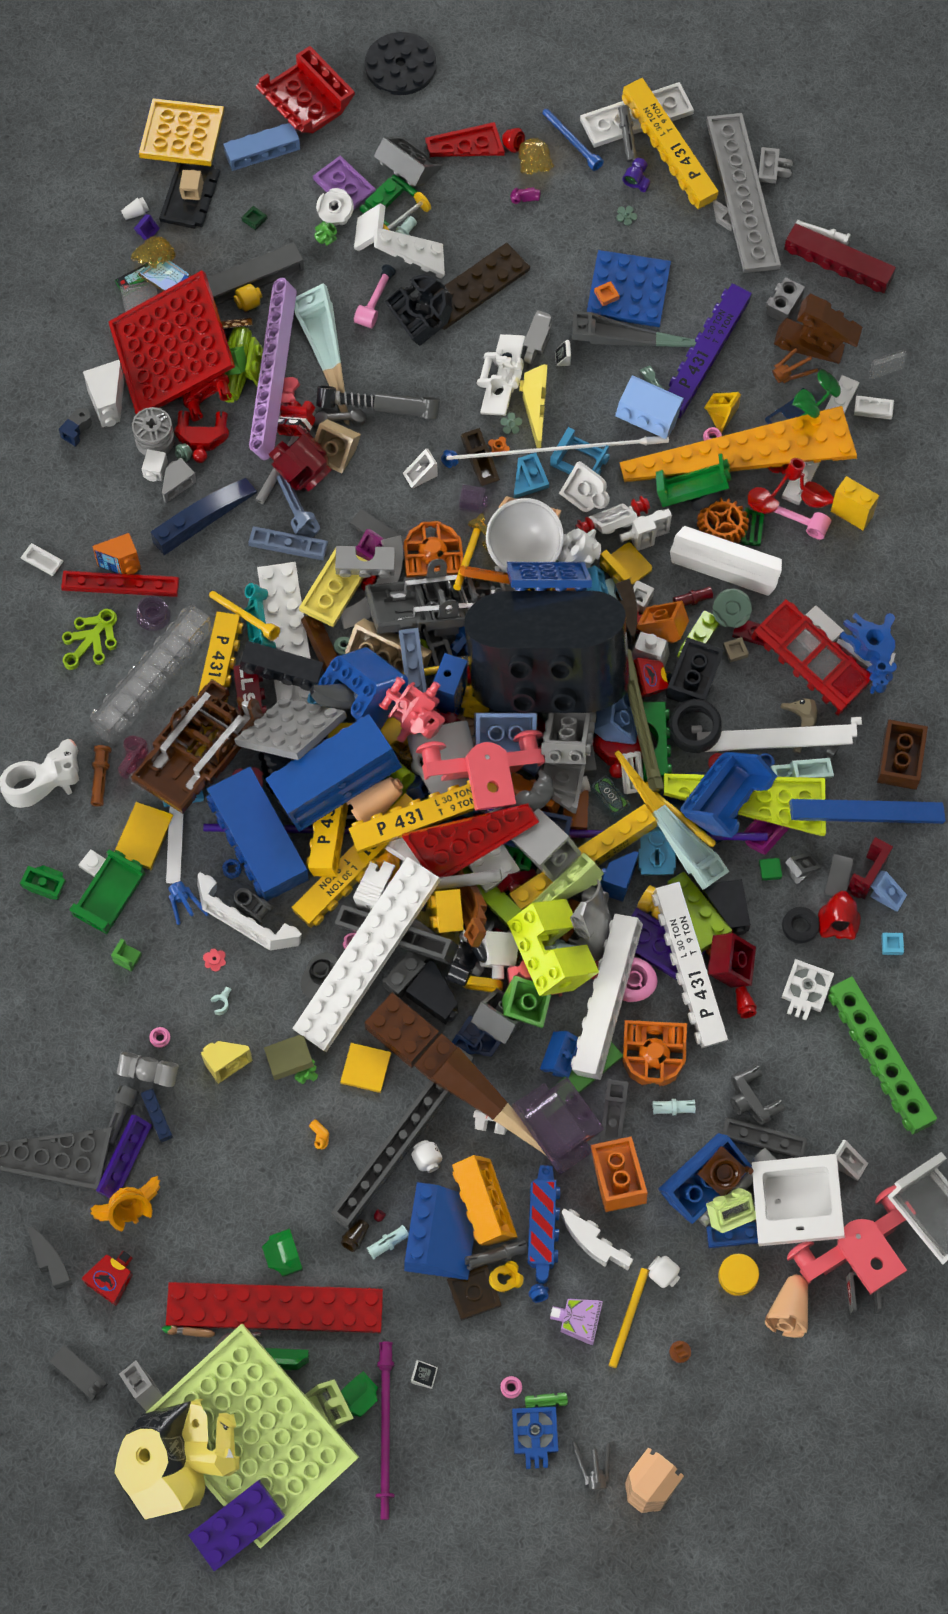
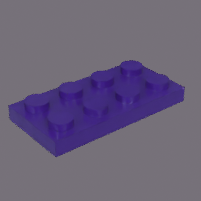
(652, 944)
(236, 1525)

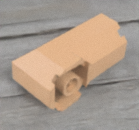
(651, 1482)

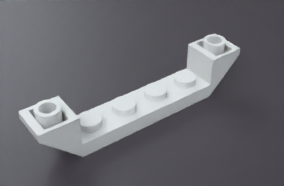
(286, 937)

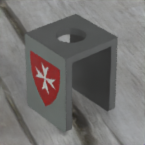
(851, 1277)

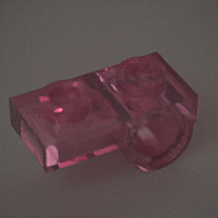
(130, 762)

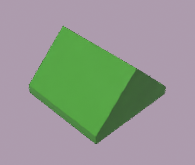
(524, 1003)

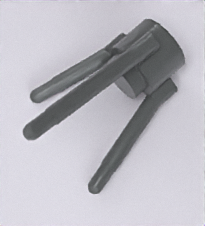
(597, 1478)

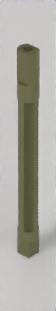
(642, 728)

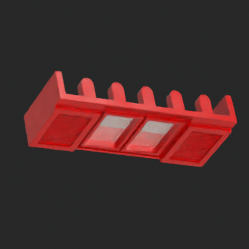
(813, 656)

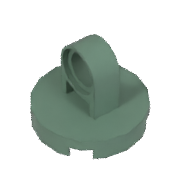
(732, 608)

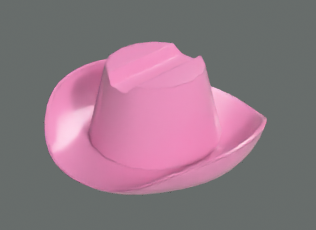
(641, 981)

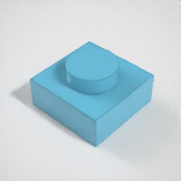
(892, 944)

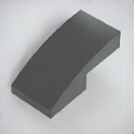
(838, 874)

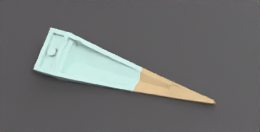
(318, 322)

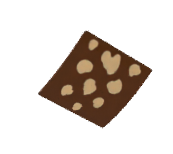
(237, 323)

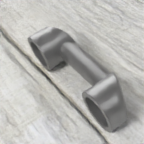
(355, 415)

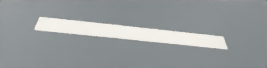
(174, 847)

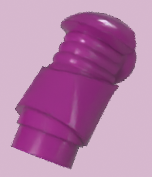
(525, 195)

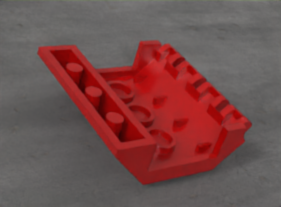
(307, 92)

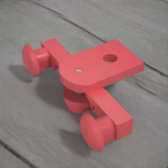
(484, 765)
(862, 1243)

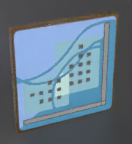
(164, 275)

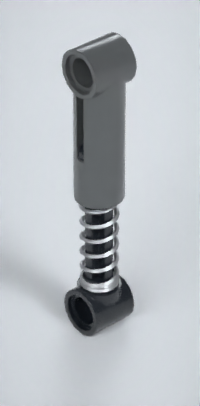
(388, 403)

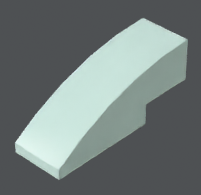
(805, 768)

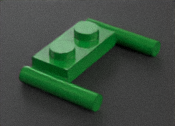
(387, 194)

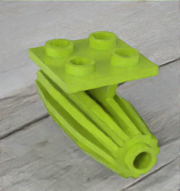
(253, 349)

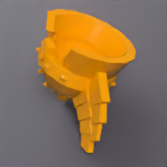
(127, 1205)

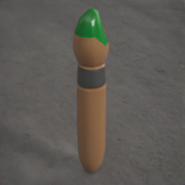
(188, 1331)

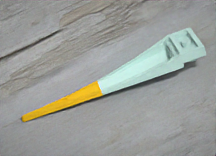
(691, 850)

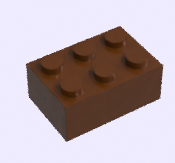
(902, 754)
(401, 1029)

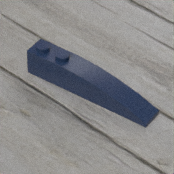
(200, 515)

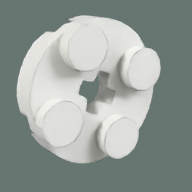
(342, 214)

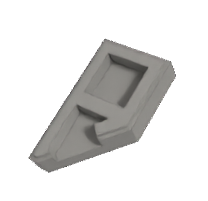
(722, 215)

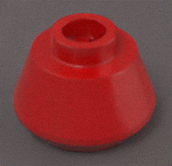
(513, 138)

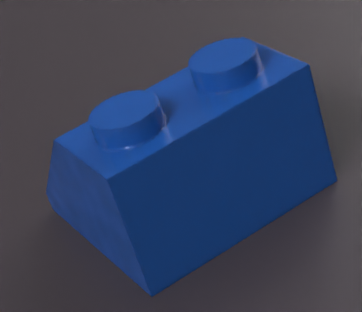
(618, 875)

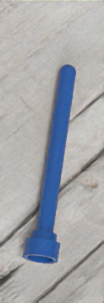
(594, 161)

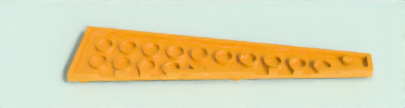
(754, 448)

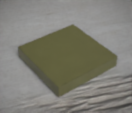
(288, 1057)

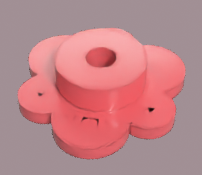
(215, 965)

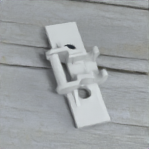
(508, 375)

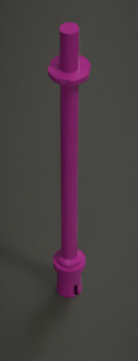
(385, 1365)

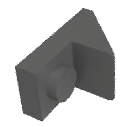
(802, 867)

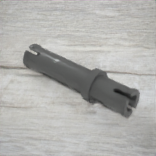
(627, 132)
(504, 1252)

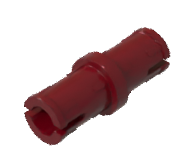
(694, 597)

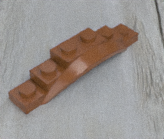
(473, 913)

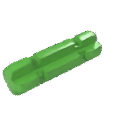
(546, 1400)

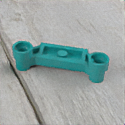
(255, 607)

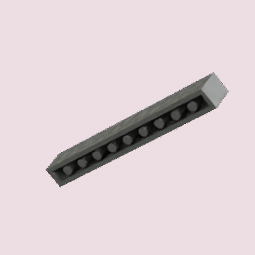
(391, 1153)

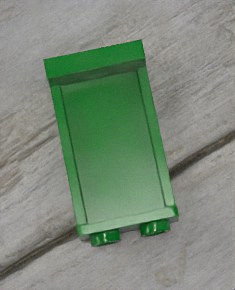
(693, 483)
(109, 891)

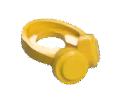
(510, 1268)

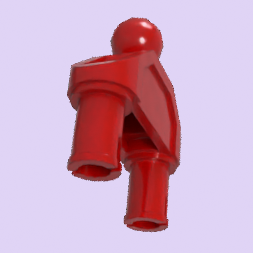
(195, 397)
(201, 438)
(607, 749)

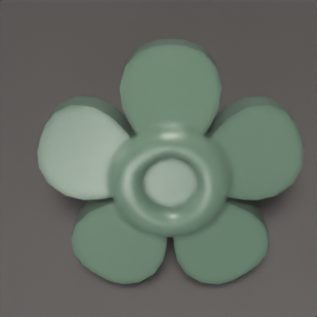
(626, 215)
(511, 423)

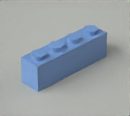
(261, 146)

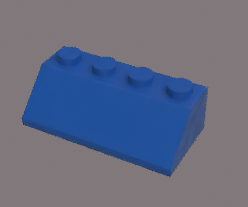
(687, 1190)

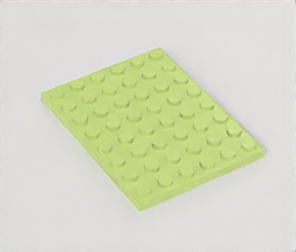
(276, 1429)

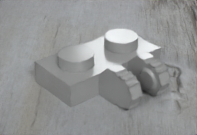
(769, 165)

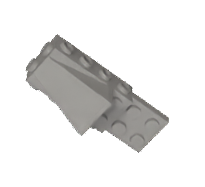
(568, 737)

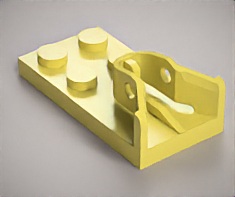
(330, 593)

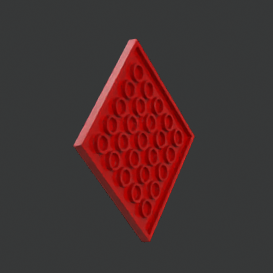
(171, 343)

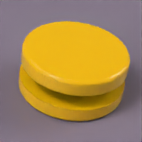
(738, 1274)

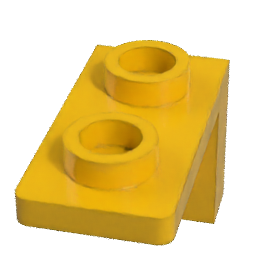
(471, 704)

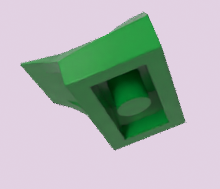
(43, 881)
(282, 1253)
(289, 1358)
(360, 1394)

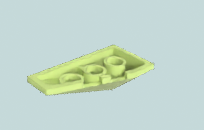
(575, 879)

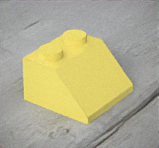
(225, 1059)

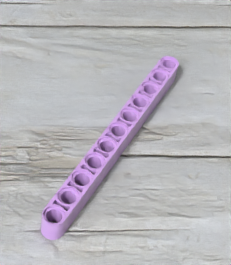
(272, 368)

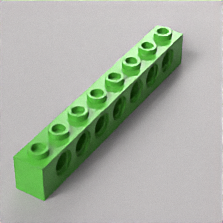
(849, 990)

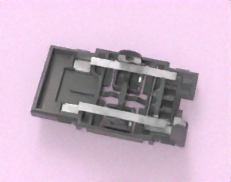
(402, 605)

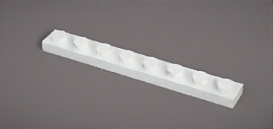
(848, 388)

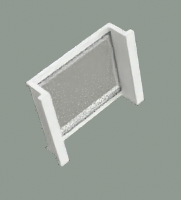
(924, 1204)

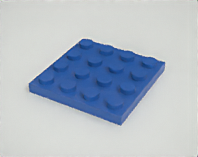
(638, 282)
(548, 575)

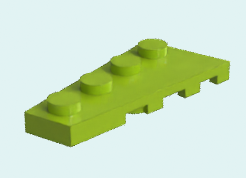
(704, 917)

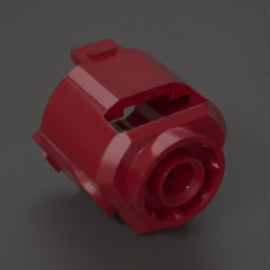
(302, 462)

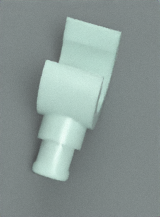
(223, 997)

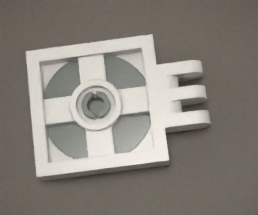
(806, 988)

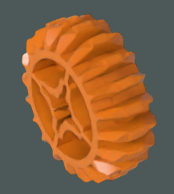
(726, 530)

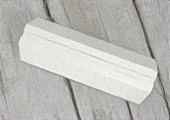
(726, 560)

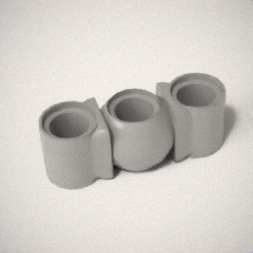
(147, 1069)

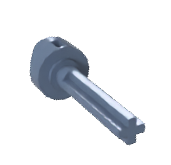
(303, 520)

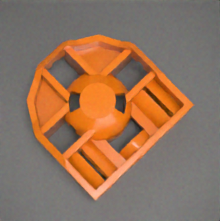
(445, 540)
(648, 1056)

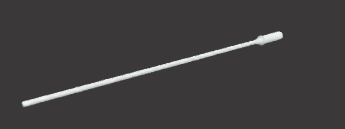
(646, 441)

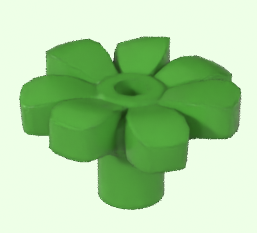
(306, 1074)

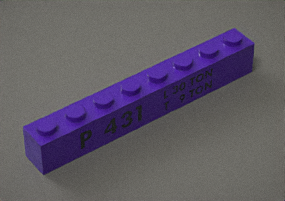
(709, 344)

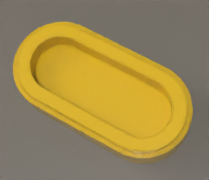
(483, 984)

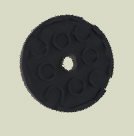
(405, 79)

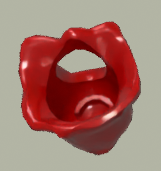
(839, 908)

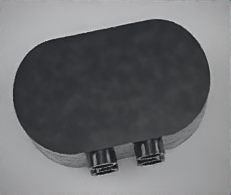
(547, 651)

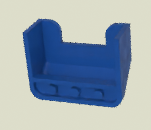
(369, 678)
(725, 790)

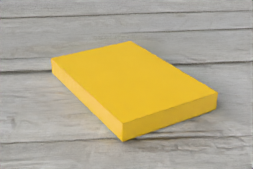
(144, 834)

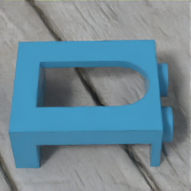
(569, 439)

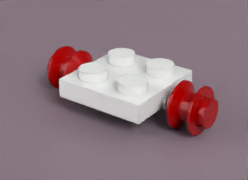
(615, 517)

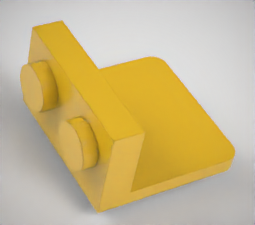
(625, 564)

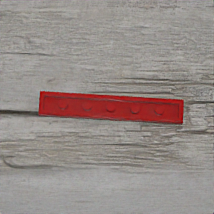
(120, 583)

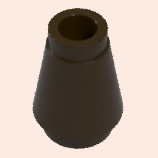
(354, 1236)

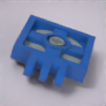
(535, 1434)

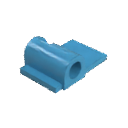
(656, 854)

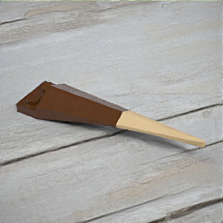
(455, 1072)

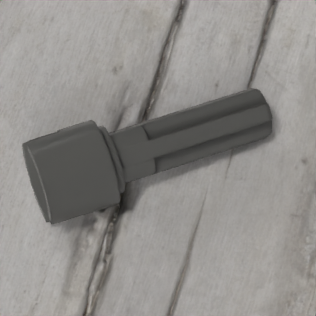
(124, 1100)

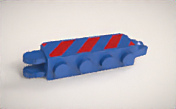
(542, 1223)

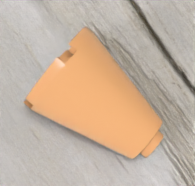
(376, 799)
(790, 1308)

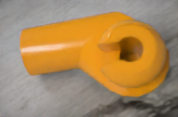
(322, 1134)

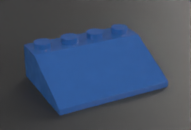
(439, 1233)

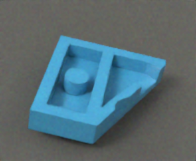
(529, 476)

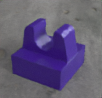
(146, 227)

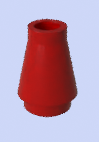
(745, 1005)

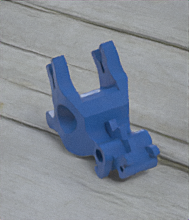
(874, 645)

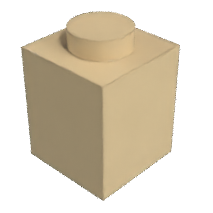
(191, 184)

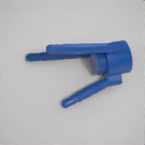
(180, 894)

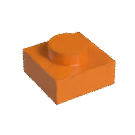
(606, 293)

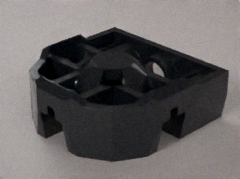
(441, 305)

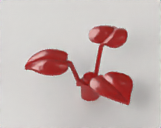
(812, 493)

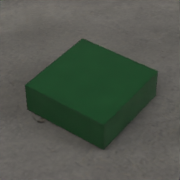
(254, 218)

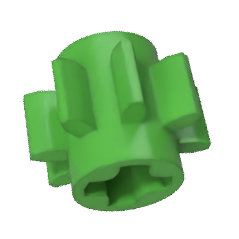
(325, 233)

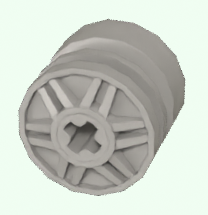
(153, 430)

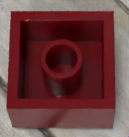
(732, 960)

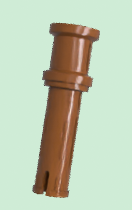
(100, 768)

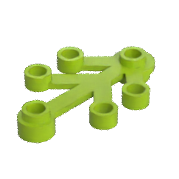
(91, 636)

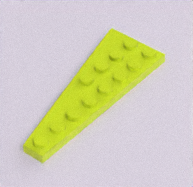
(764, 805)

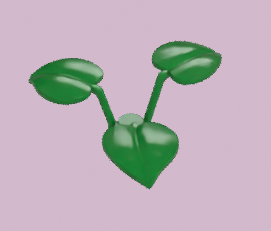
(806, 401)

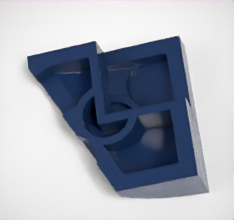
(475, 1040)

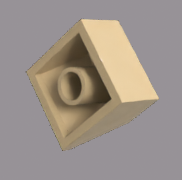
(338, 443)

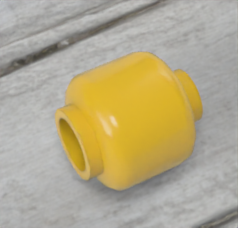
(247, 297)

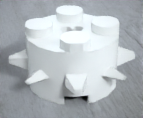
(580, 547)

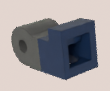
(75, 425)

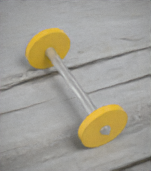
(421, 201)

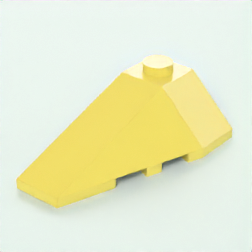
(534, 399)

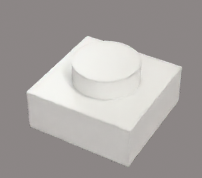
(92, 863)

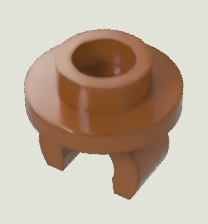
(680, 1351)

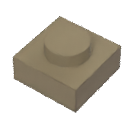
(735, 650)

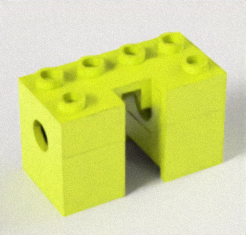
(552, 969)

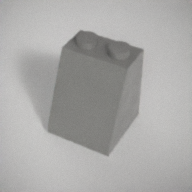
(547, 846)

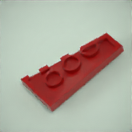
(472, 141)

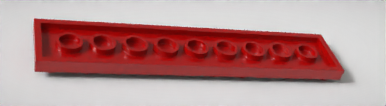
(274, 1307)

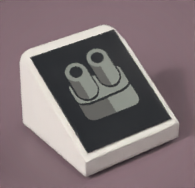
(563, 354)
(424, 1374)

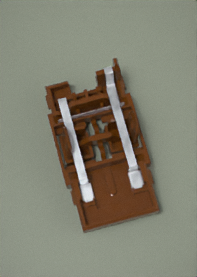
(179, 775)

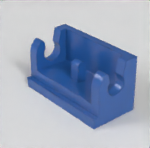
(560, 1054)

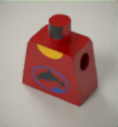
(651, 676)
(110, 1277)

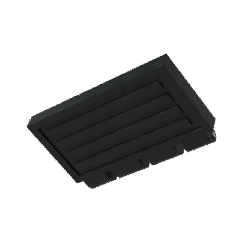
(184, 211)

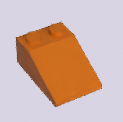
(619, 1174)

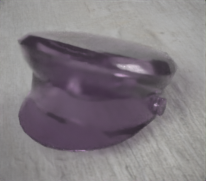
(152, 613)

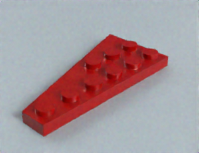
(457, 844)

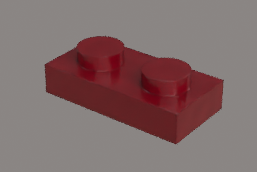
(515, 880)

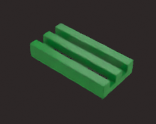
(750, 542)

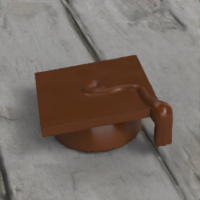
(723, 1171)

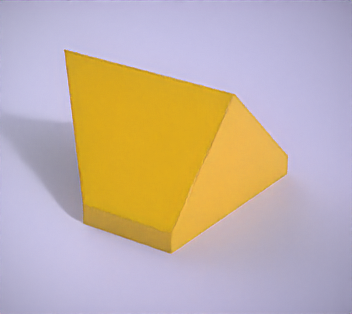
(722, 408)

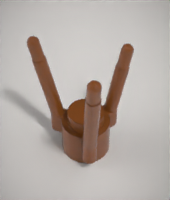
(782, 371)

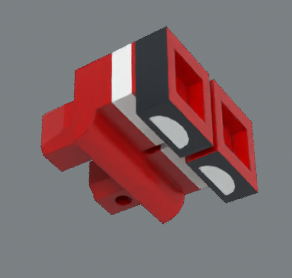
(293, 415)

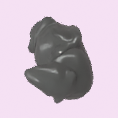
(539, 794)

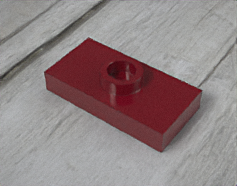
(746, 632)

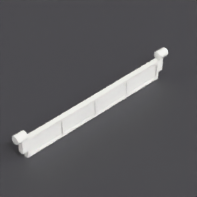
(783, 737)

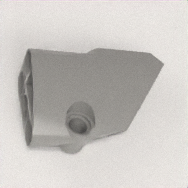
(458, 744)
(592, 921)

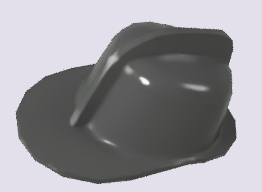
(316, 973)

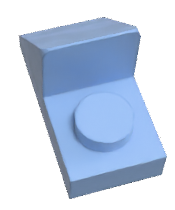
(887, 891)

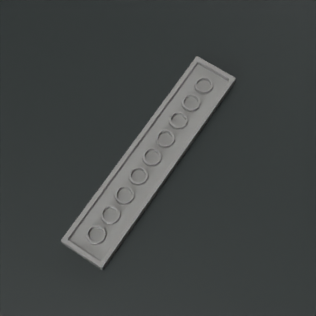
(743, 193)

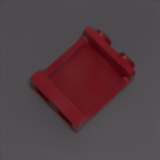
(879, 853)

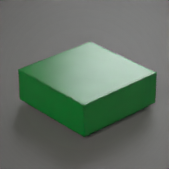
(770, 869)

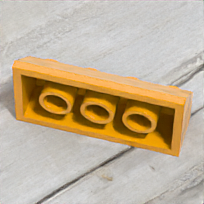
(484, 1200)

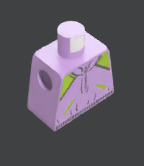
(579, 1318)

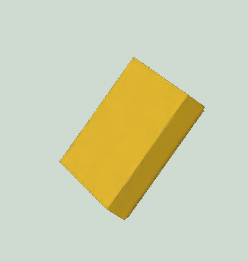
(365, 1067)

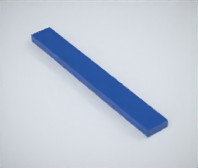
(867, 811)

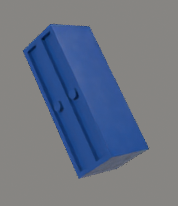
(334, 772)
(256, 834)

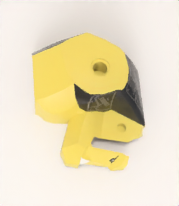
(168, 1454)

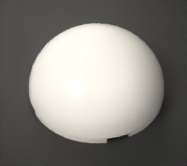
(524, 533)

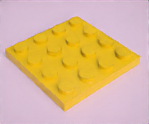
(181, 132)

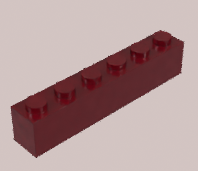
(839, 258)

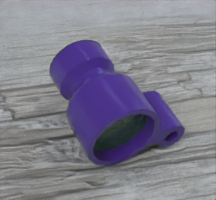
(634, 175)

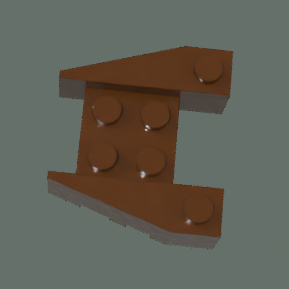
(822, 331)

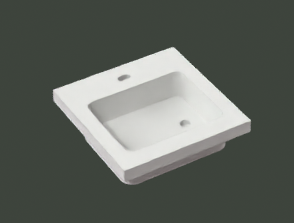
(798, 1196)

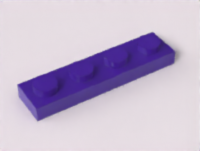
(124, 1156)

